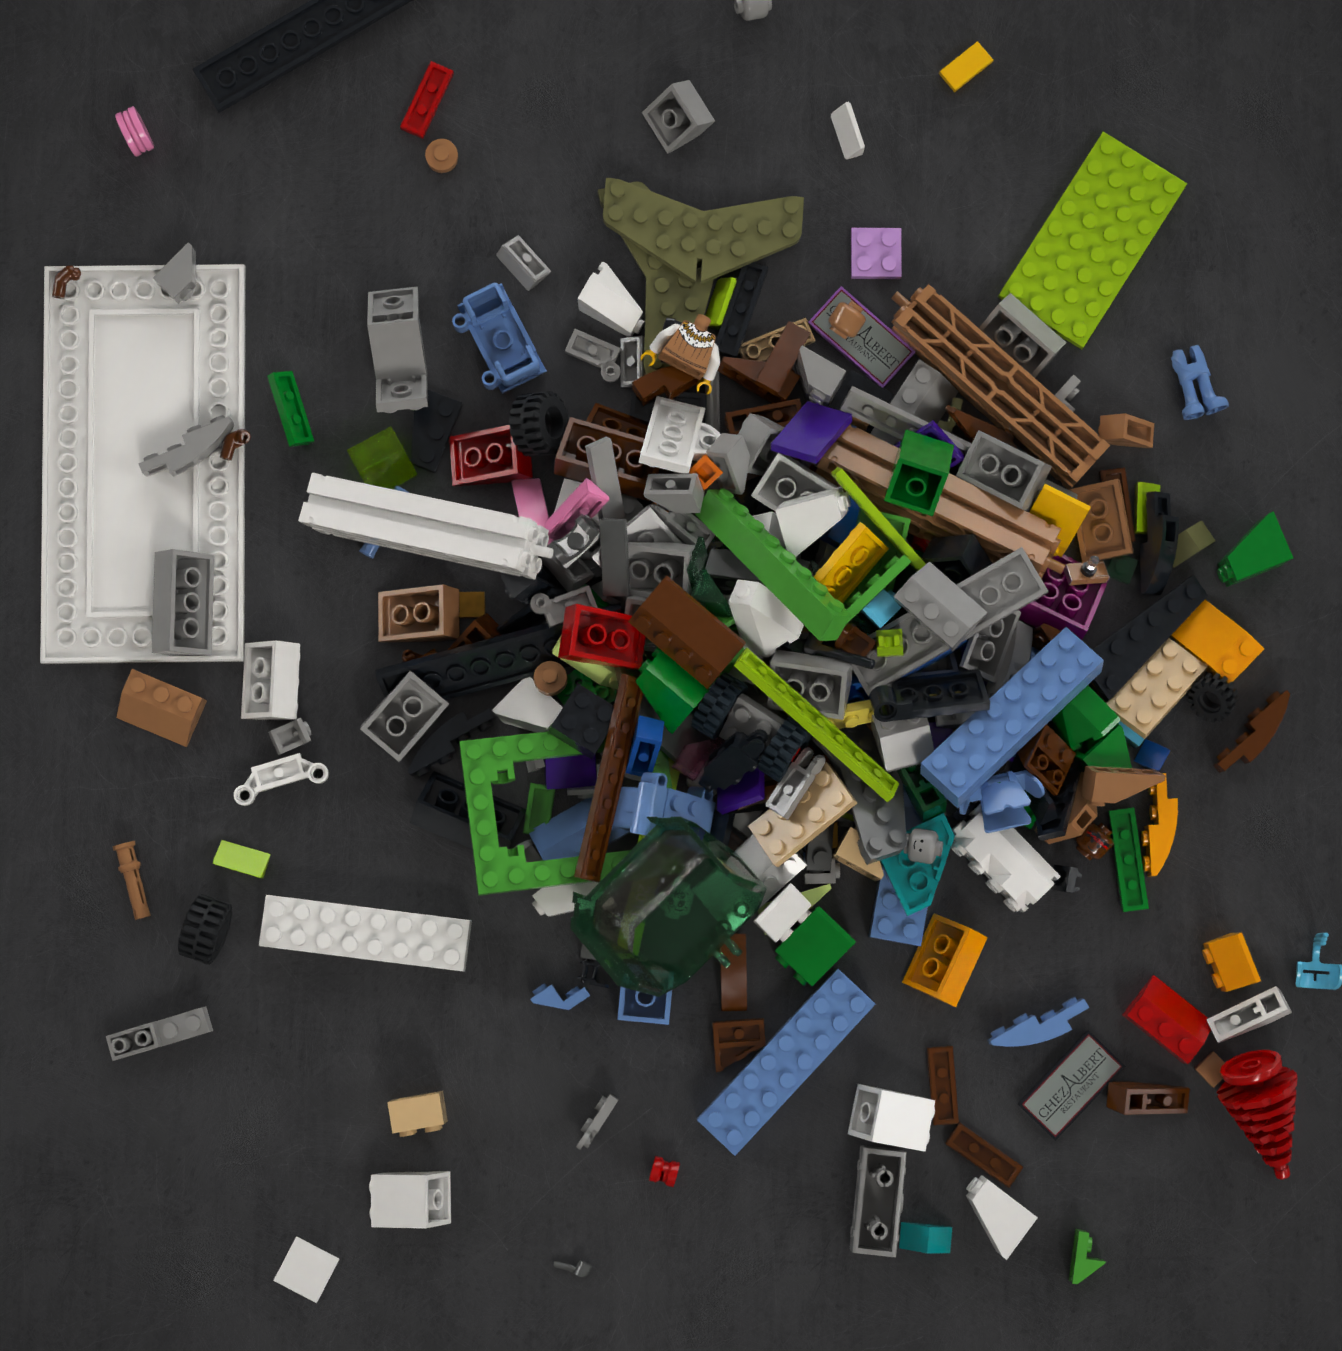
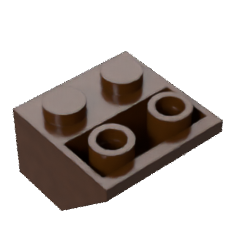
(1047, 758)

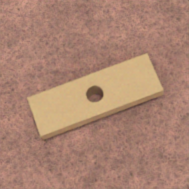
(761, 347)

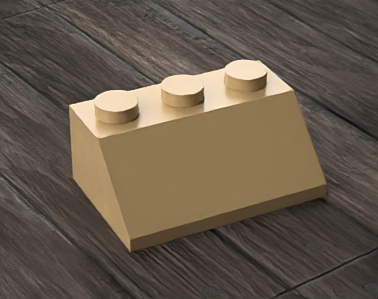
(849, 855)

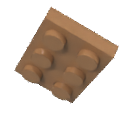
(1106, 525)

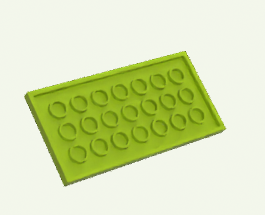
(1093, 239)

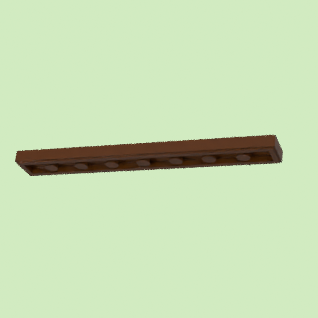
(609, 780)

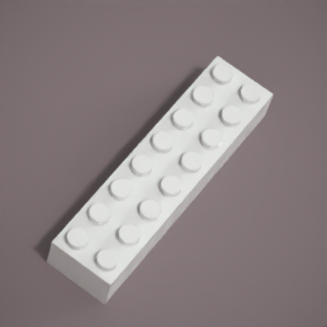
(365, 933)

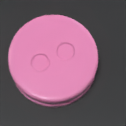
(134, 131)

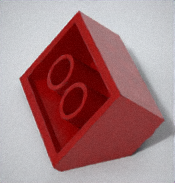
(1168, 1020)

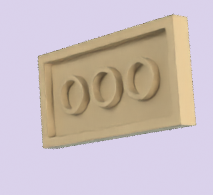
(1156, 687)
(819, 808)

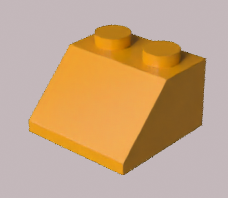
(1230, 962)

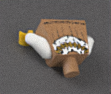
(688, 349)

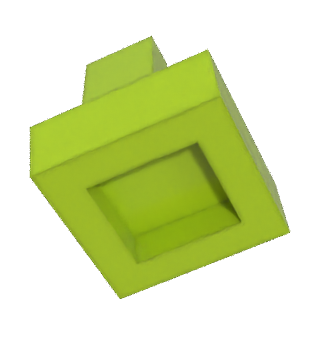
(889, 643)

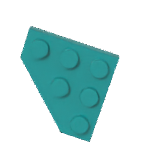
(916, 881)

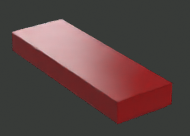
(427, 99)

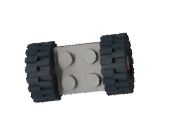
(730, 711)

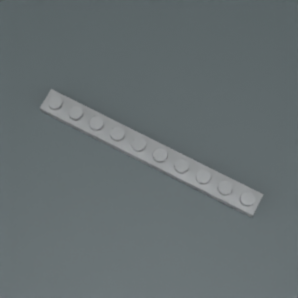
(895, 421)

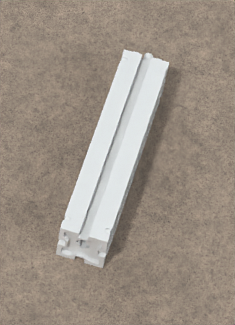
(425, 526)

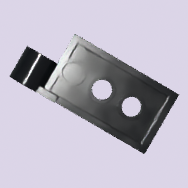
(911, 696)

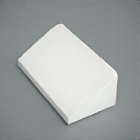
(847, 131)

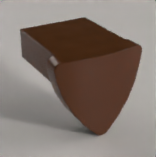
(855, 641)

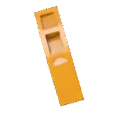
(1160, 836)

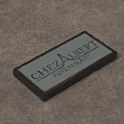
(1071, 1085)

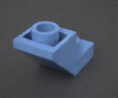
(550, 997)

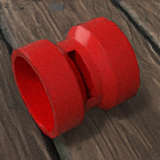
(664, 1171)

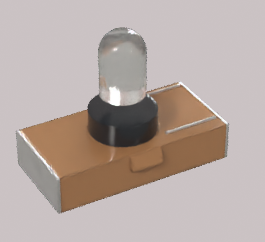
(1086, 572)

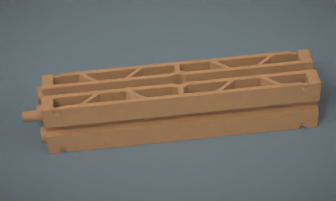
(997, 385)
(960, 509)

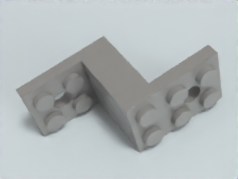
(397, 349)

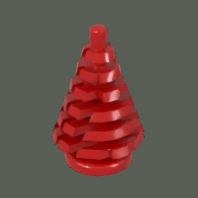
(1262, 1102)

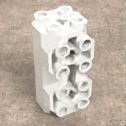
(1006, 860)

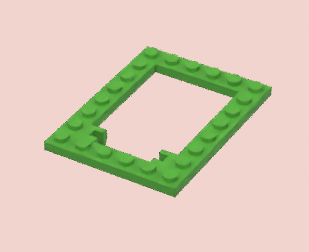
(503, 868)

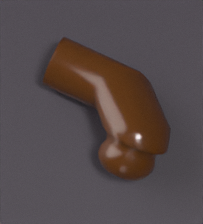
(62, 278)

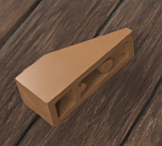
(1114, 784)

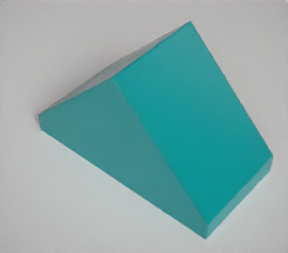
(925, 1238)

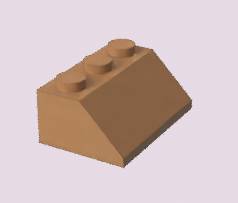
(160, 707)

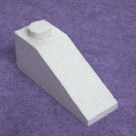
(1249, 1015)

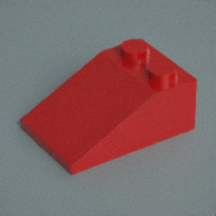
(487, 458)
(600, 638)

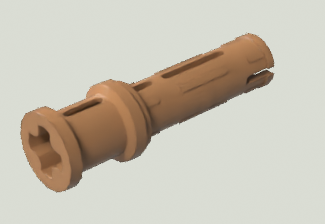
(130, 868)

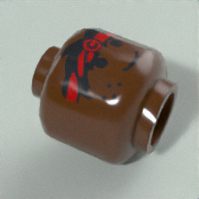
(1095, 841)

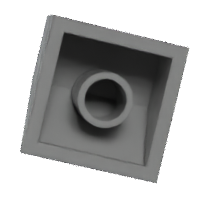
(678, 115)
(758, 436)
(902, 742)

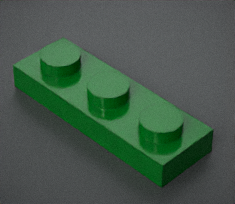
(290, 408)

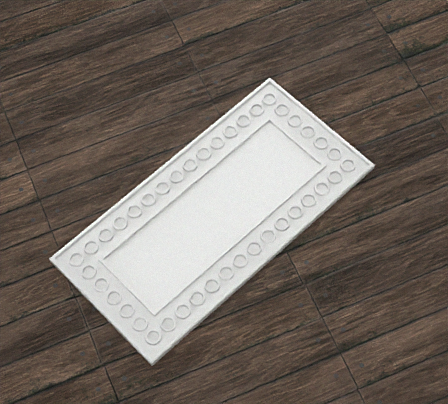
(125, 383)

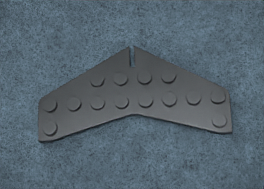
(878, 822)

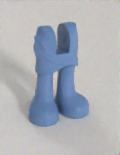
(1196, 370)

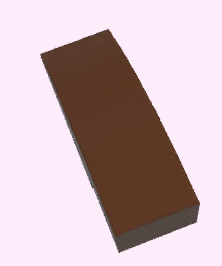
(665, 380)
(734, 977)

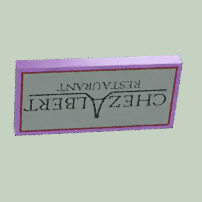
(873, 350)

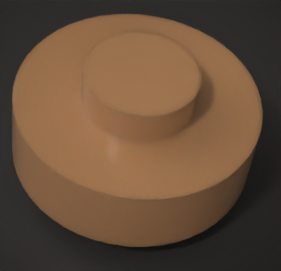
(441, 155)
(550, 678)

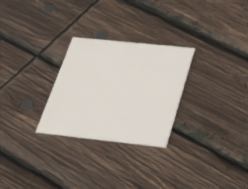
(306, 1269)

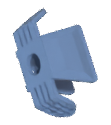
(1005, 801)

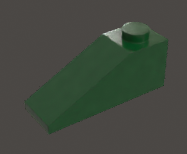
(923, 795)

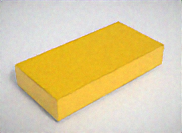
(966, 66)

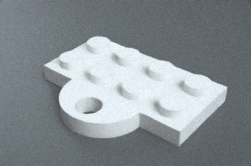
(676, 436)

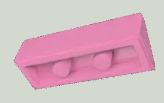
(531, 500)
(585, 500)

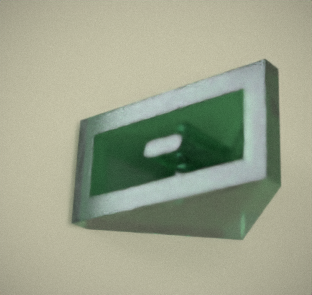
(709, 595)

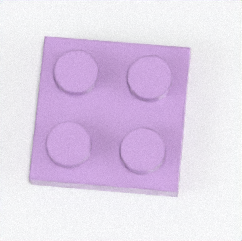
(876, 253)

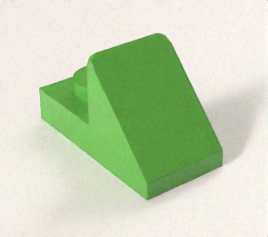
(1081, 1265)

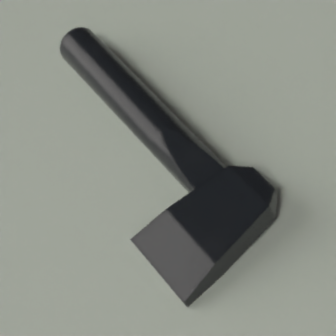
(814, 646)

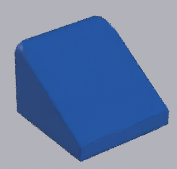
(1152, 755)

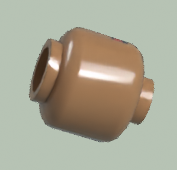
(847, 319)

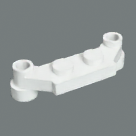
(278, 774)

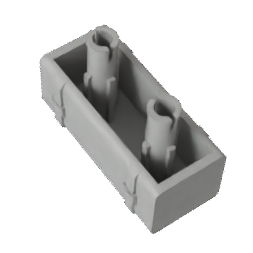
(878, 1201)

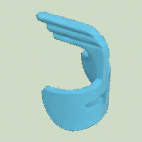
(1306, 980)

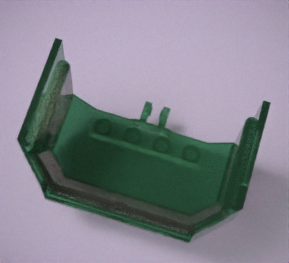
(667, 907)

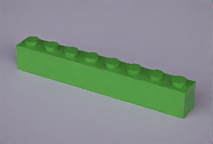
(773, 565)

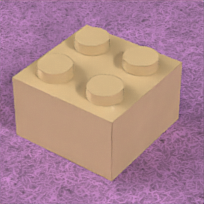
(417, 1112)

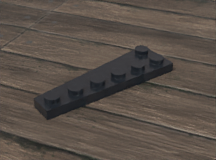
(1142, 636)

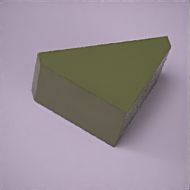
(1192, 541)

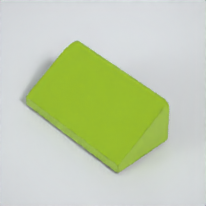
(720, 301)
(1140, 500)
(242, 859)

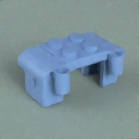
(499, 338)
(656, 800)

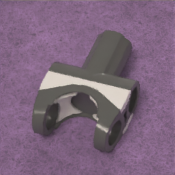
(578, 542)

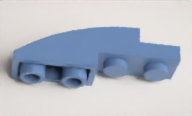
(1030, 1031)

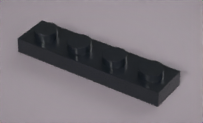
(741, 309)

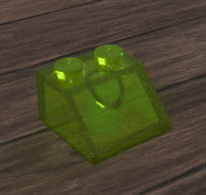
(382, 460)

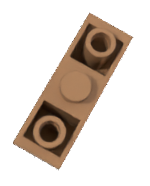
(1081, 815)

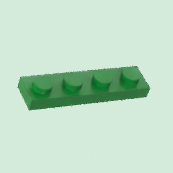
(1128, 860)

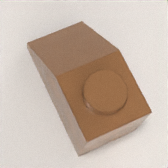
(1126, 430)

